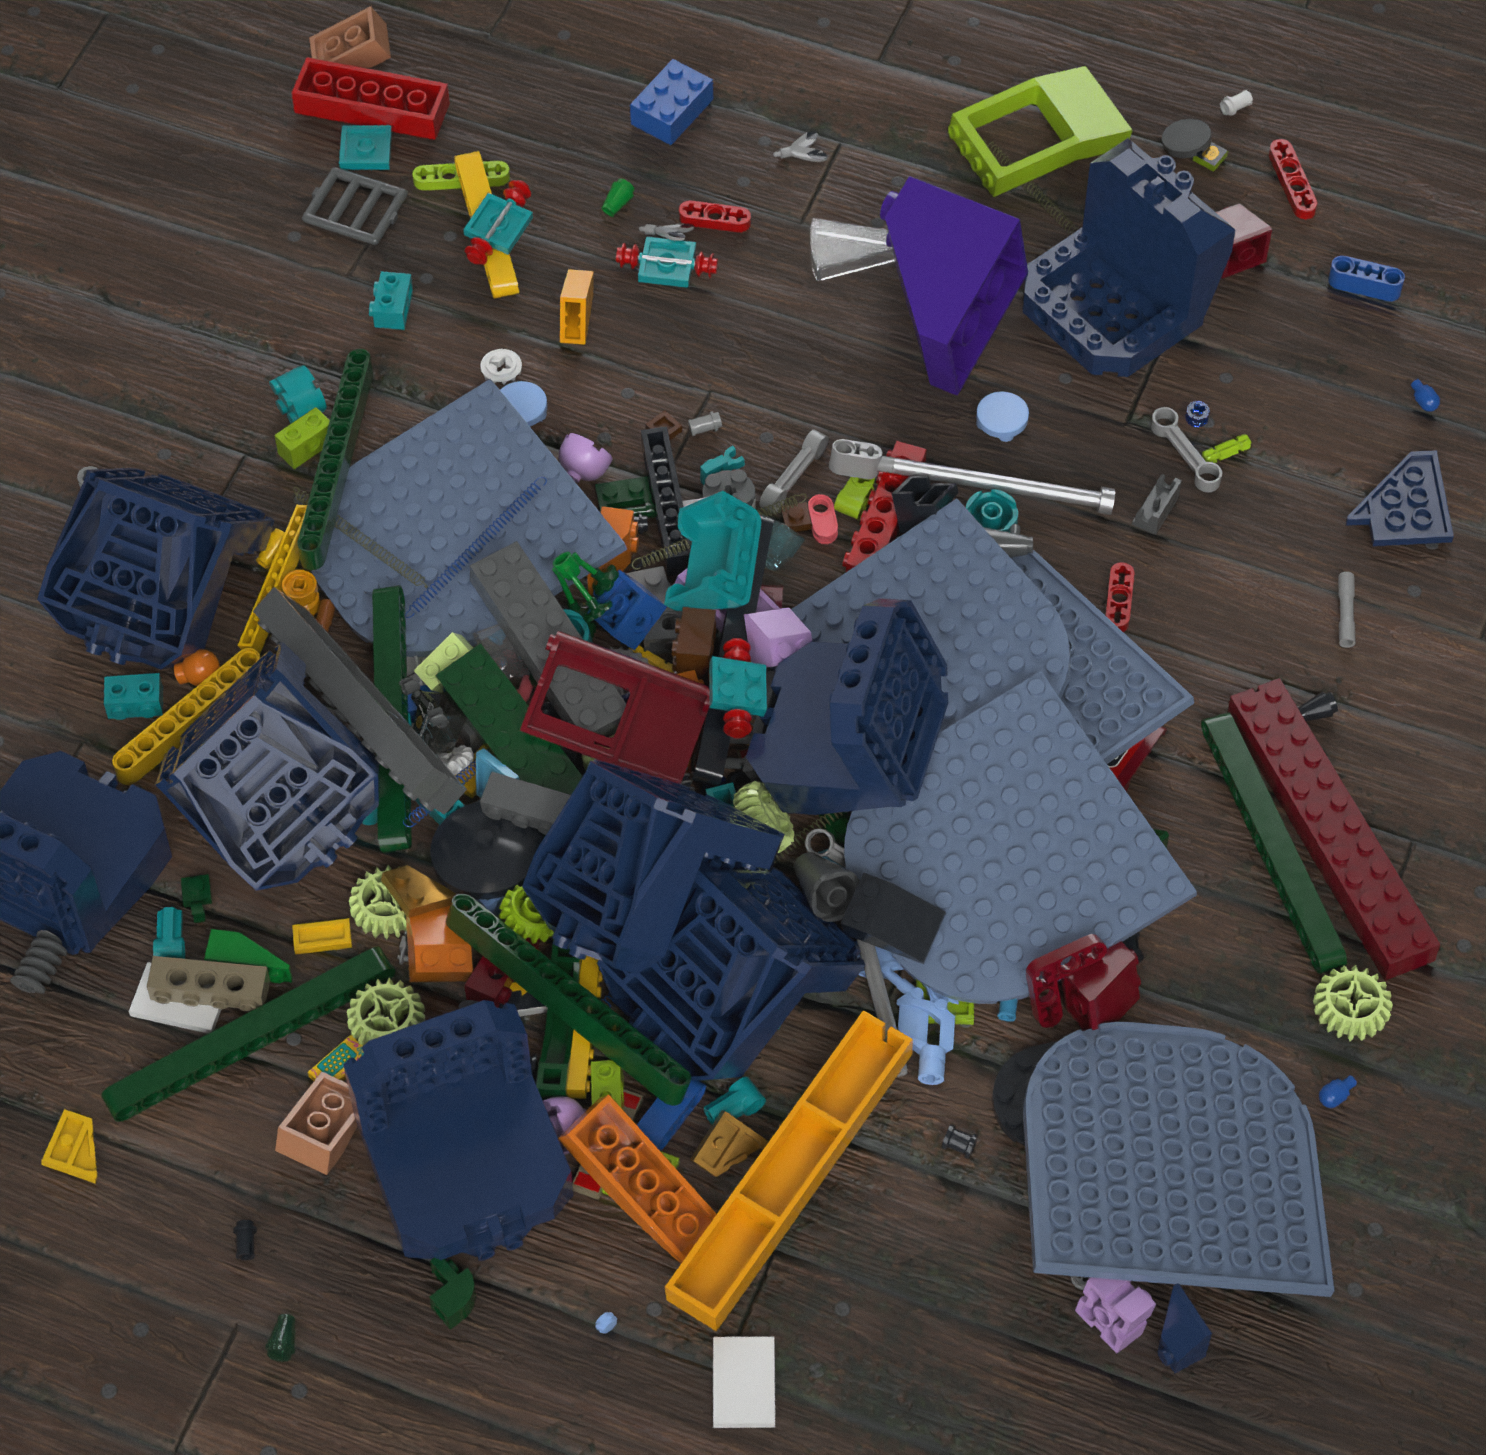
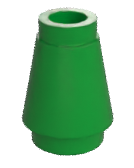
(618, 195)

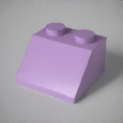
(775, 635)

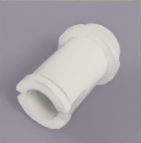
(1232, 104)

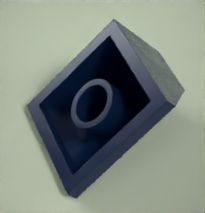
(1184, 1333)

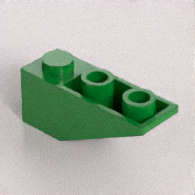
(238, 949)

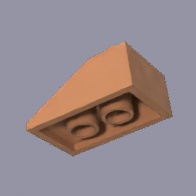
(354, 41)
(318, 1125)

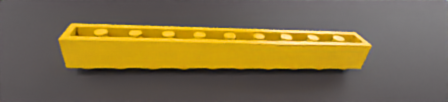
(283, 563)
(581, 1048)

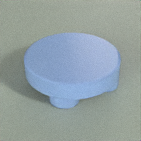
(527, 400)
(1002, 415)

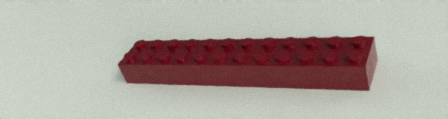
(1333, 830)

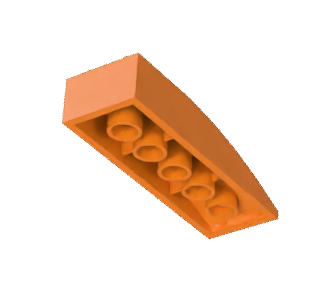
(638, 1177)

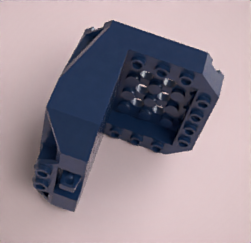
(1147, 248)
(146, 564)
(854, 716)
(272, 775)
(75, 850)
(626, 860)
(733, 969)
(459, 1133)

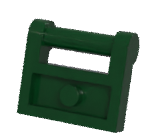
(626, 494)

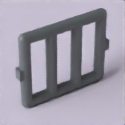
(354, 231)

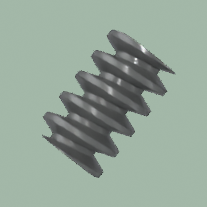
(38, 963)

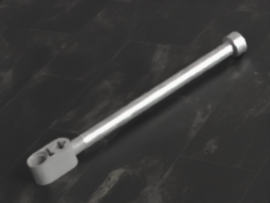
(866, 460)

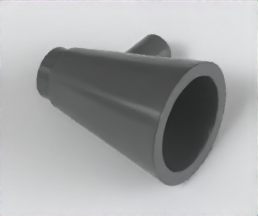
(1012, 542)

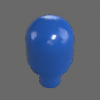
(1425, 396)
(1336, 1091)

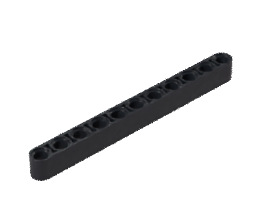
(713, 740)

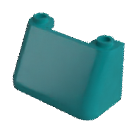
(721, 553)

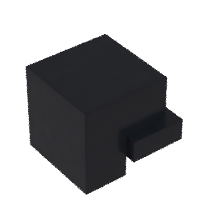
(919, 499)

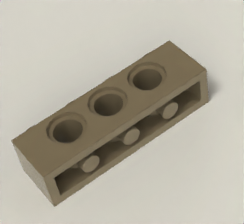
(197, 973)

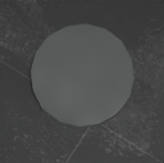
(1186, 138)

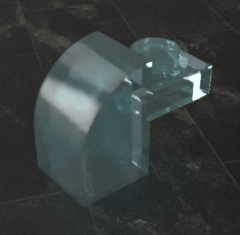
(782, 545)

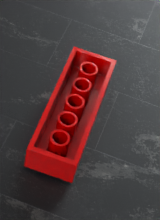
(370, 98)

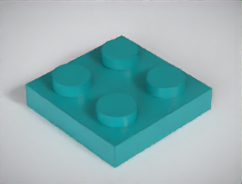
(365, 147)

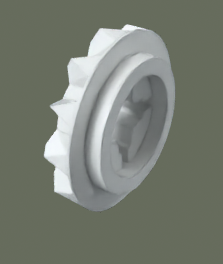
(496, 359)
(457, 759)

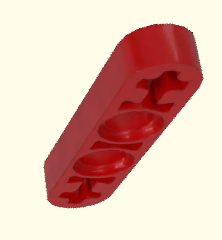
(1289, 179)

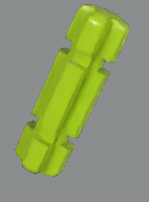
(1227, 449)

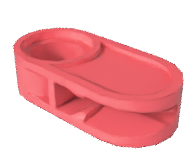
(823, 523)

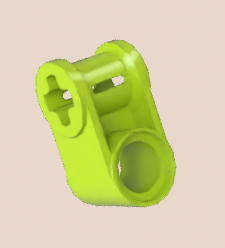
(854, 497)

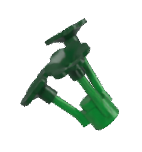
(567, 566)

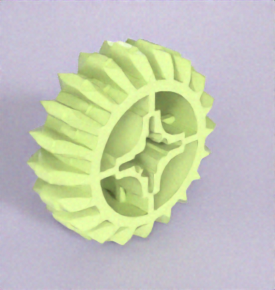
(758, 803)
(379, 915)
(1367, 995)
(392, 1001)

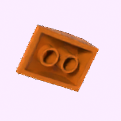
(623, 523)
(436, 950)

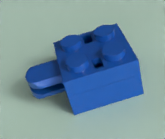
(632, 611)

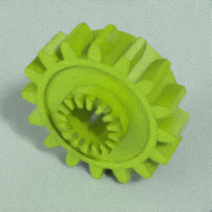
(523, 916)

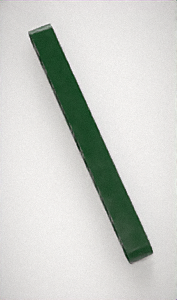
(335, 460)
(389, 669)
(1274, 843)
(568, 1000)
(246, 1035)

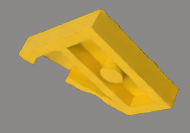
(72, 1147)

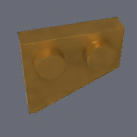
(416, 891)
(726, 1144)

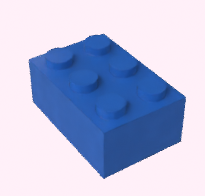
(671, 102)

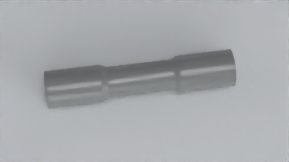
(1346, 593)

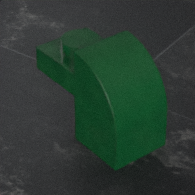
(456, 1297)

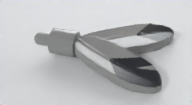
(801, 149)
(671, 232)

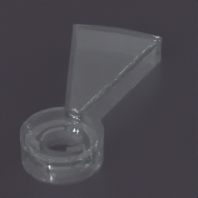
(846, 248)

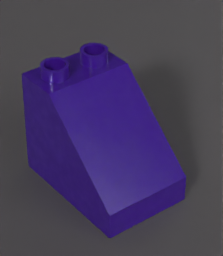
(956, 274)

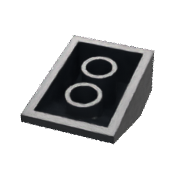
(892, 918)

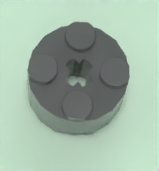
(732, 482)

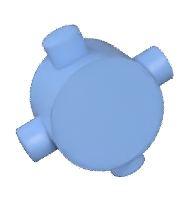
(606, 1322)

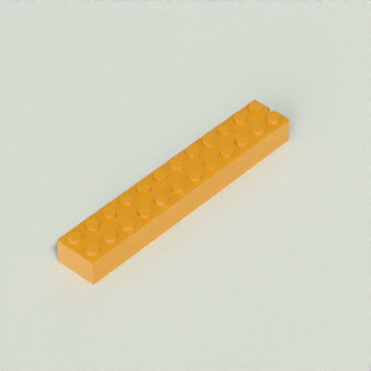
(788, 1171)

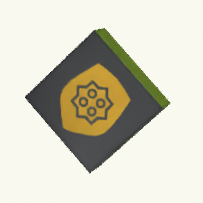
(1211, 157)

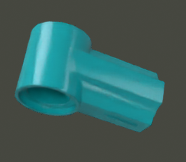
(169, 934)
(740, 1099)

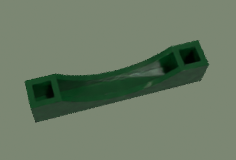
(558, 1037)

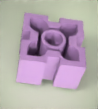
(1115, 1310)

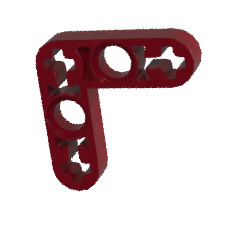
(1090, 950)

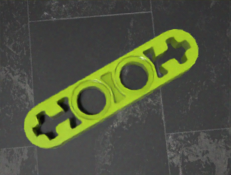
(431, 183)

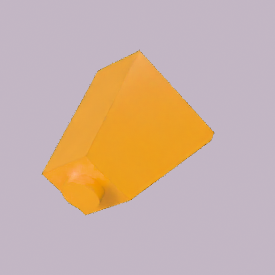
(576, 306)

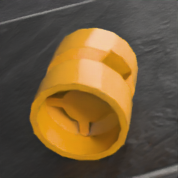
(303, 589)

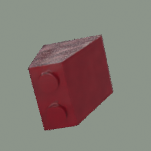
(1250, 239)
(1103, 989)

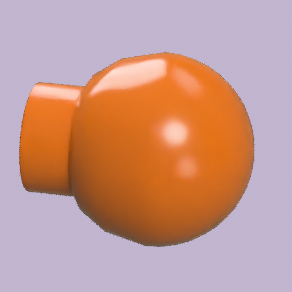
(196, 667)

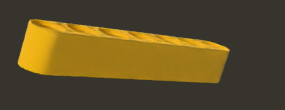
(475, 188)
(176, 722)

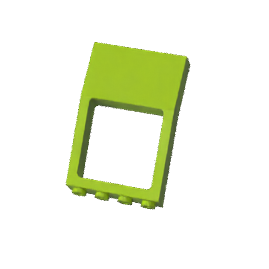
(1070, 103)

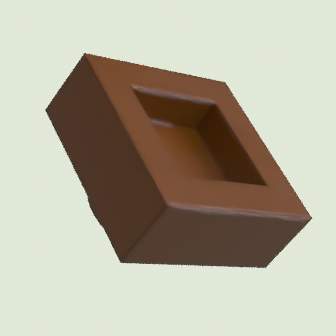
(665, 419)
(797, 517)

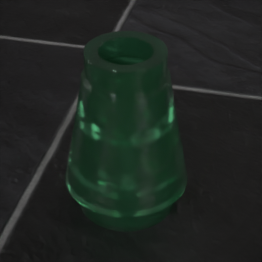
(282, 1339)

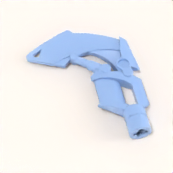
(914, 1019)

